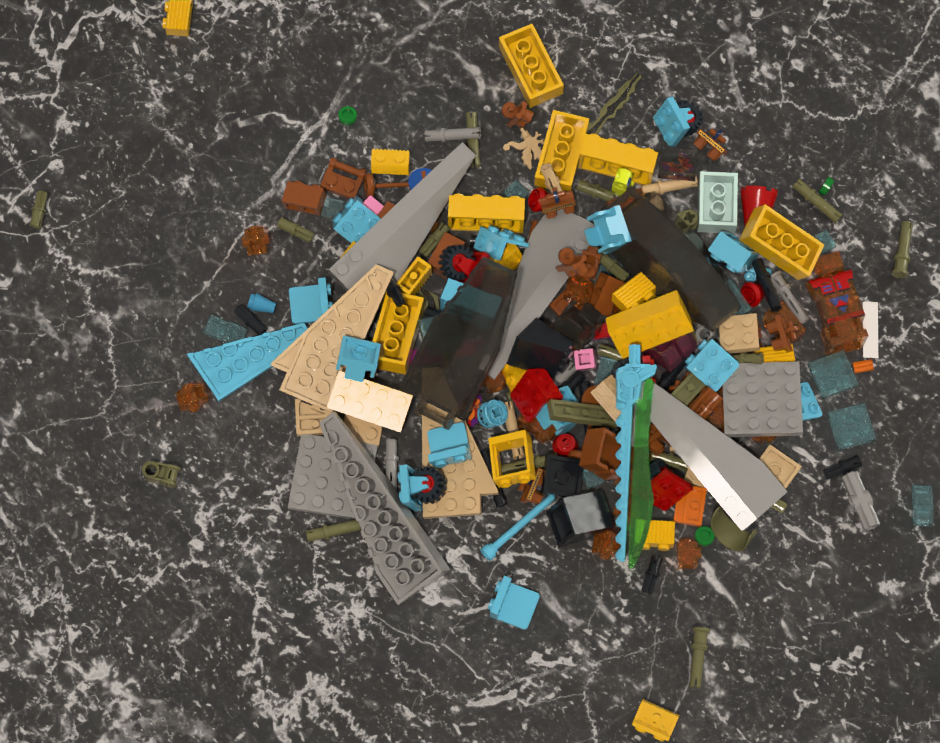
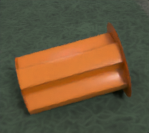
(863, 366)

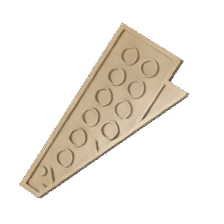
(314, 354)
(464, 480)

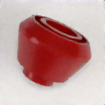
(533, 200)
(752, 293)
(564, 444)

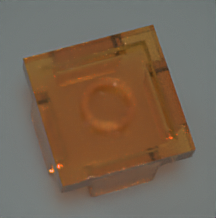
(847, 337)

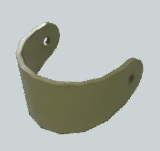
(729, 533)

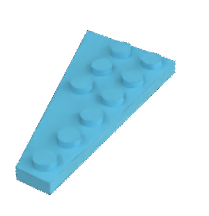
(241, 361)

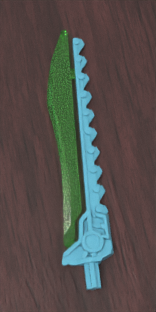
(628, 393)

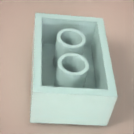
(717, 202)

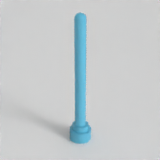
(490, 550)

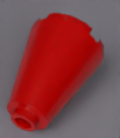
(754, 197)

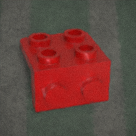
(534, 392)

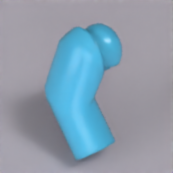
(750, 275)

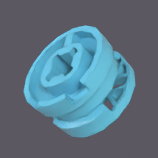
(493, 413)

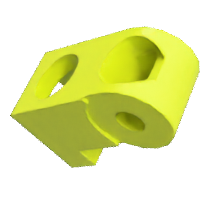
(622, 181)

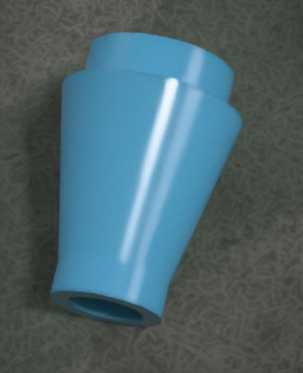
(260, 304)

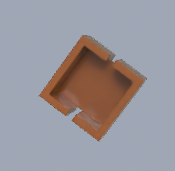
(599, 453)

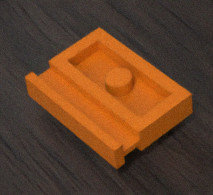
(691, 507)

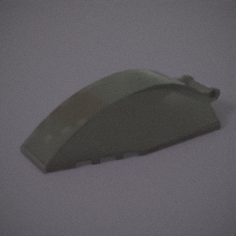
(673, 259)
(462, 344)

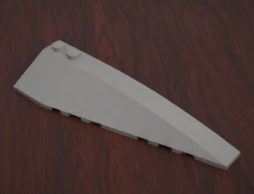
(404, 228)
(538, 277)
(725, 468)
(395, 540)

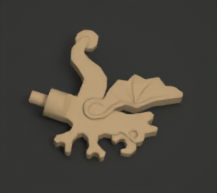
(528, 145)

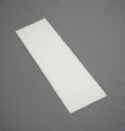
(870, 323)

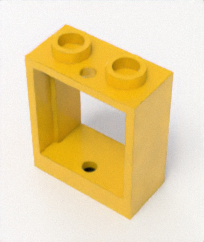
(507, 442)

